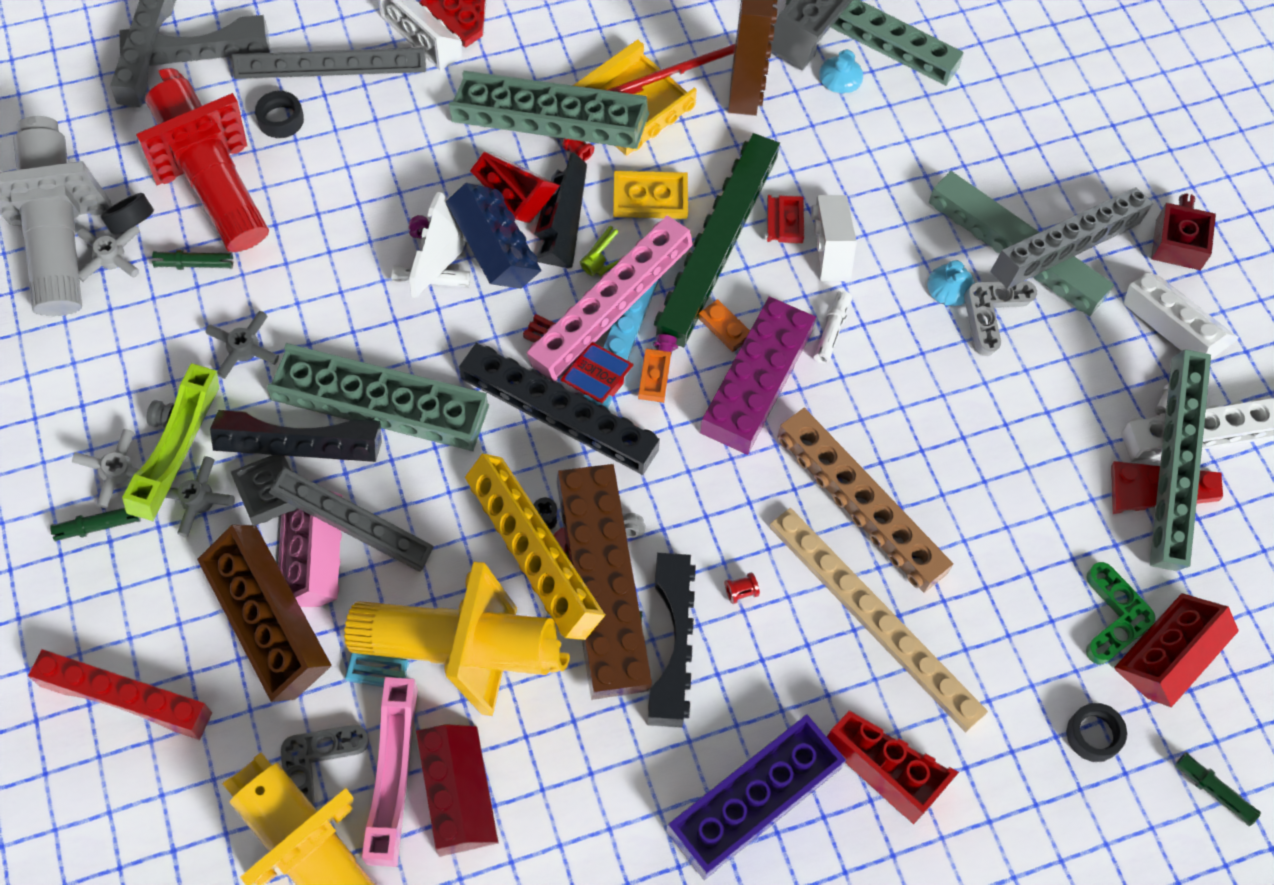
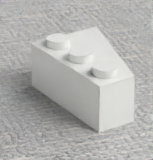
(834, 237)

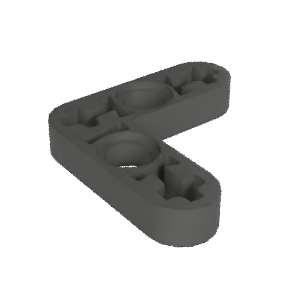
(310, 753)

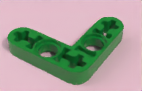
(1126, 611)

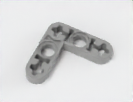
(986, 307)

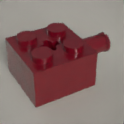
(1183, 234)

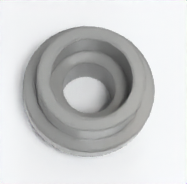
(634, 525)

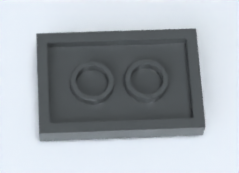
(254, 486)

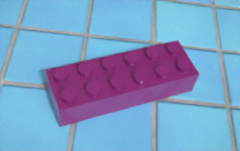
(757, 375)

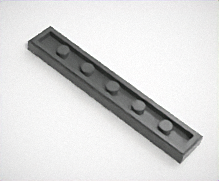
(351, 519)

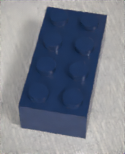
(493, 236)

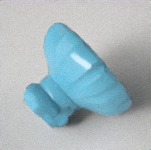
(841, 73)
(950, 283)

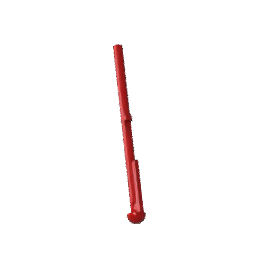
(635, 86)

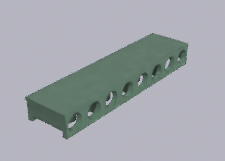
(550, 109)
(376, 393)

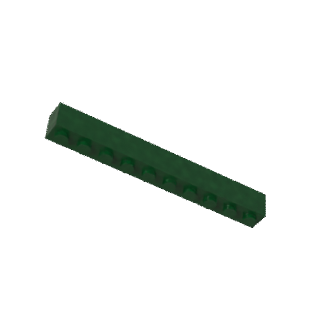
(718, 239)

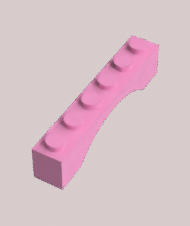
(388, 801)

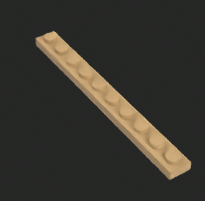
(879, 620)

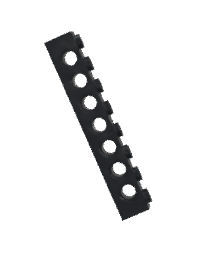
(636, 456)

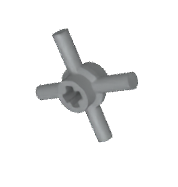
(108, 252)
(110, 461)

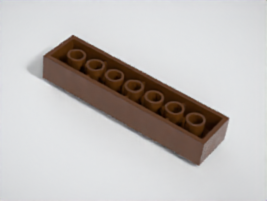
(600, 554)

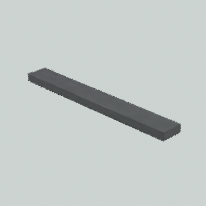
(329, 63)

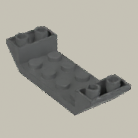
(802, 27)

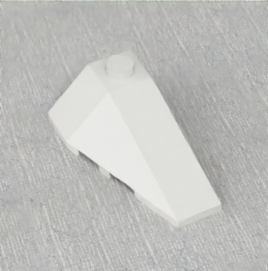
(439, 246)

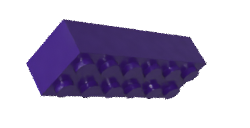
(755, 796)

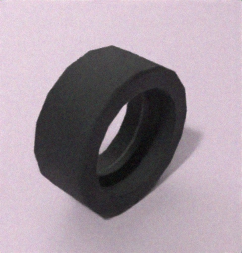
(275, 100)
(127, 213)
(1108, 715)

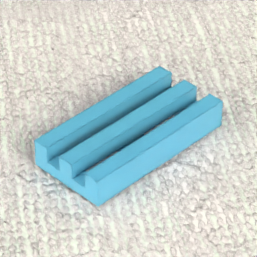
(370, 680)

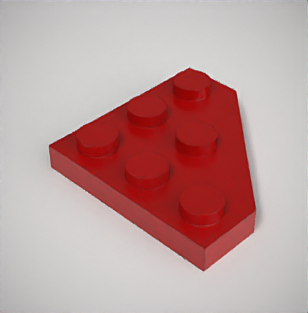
(460, 17)

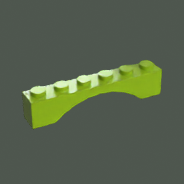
(156, 476)

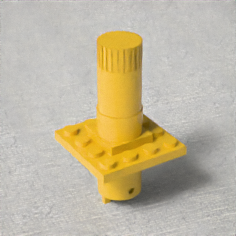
(470, 641)
(291, 829)

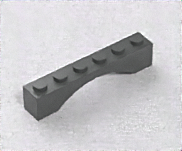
(242, 36)
(132, 70)

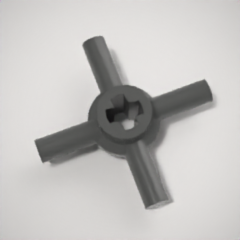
(242, 344)
(197, 496)

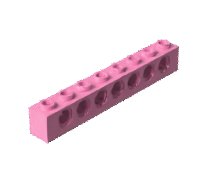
(609, 298)

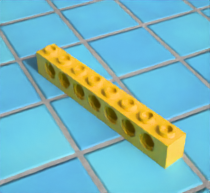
(534, 548)

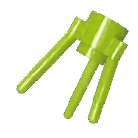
(594, 260)

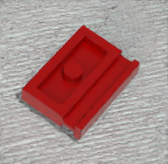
(785, 219)

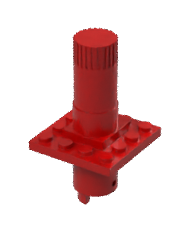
(198, 143)

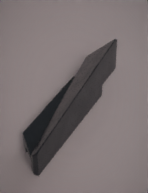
(561, 215)

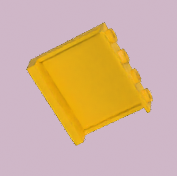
(664, 98)

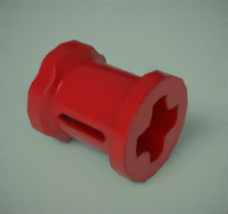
(580, 148)
(742, 588)

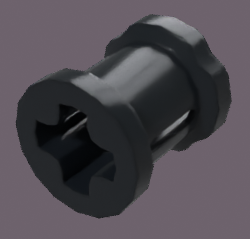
(543, 506)

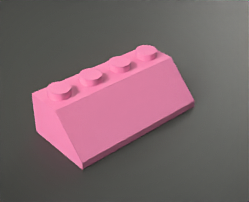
(309, 558)

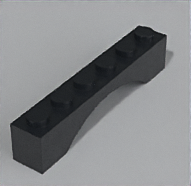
(344, 441)
(667, 695)

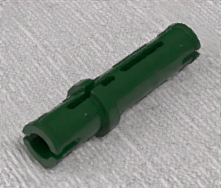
(192, 259)
(93, 523)
(1207, 780)

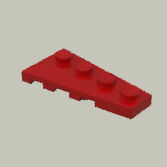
(1137, 486)

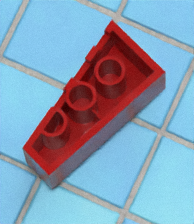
(890, 766)

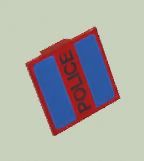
(597, 373)

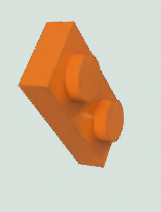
(724, 325)
(654, 375)

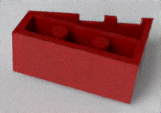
(522, 189)

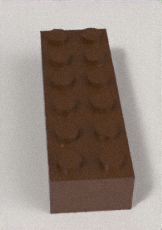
(751, 55)
(264, 613)

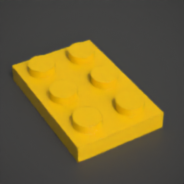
(650, 194)

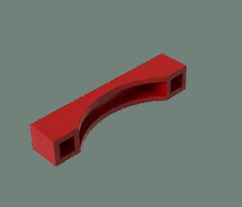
(141, 699)

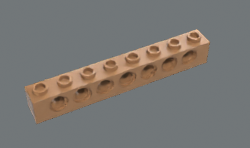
(879, 504)

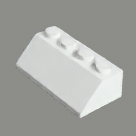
(422, 30)
(1176, 316)

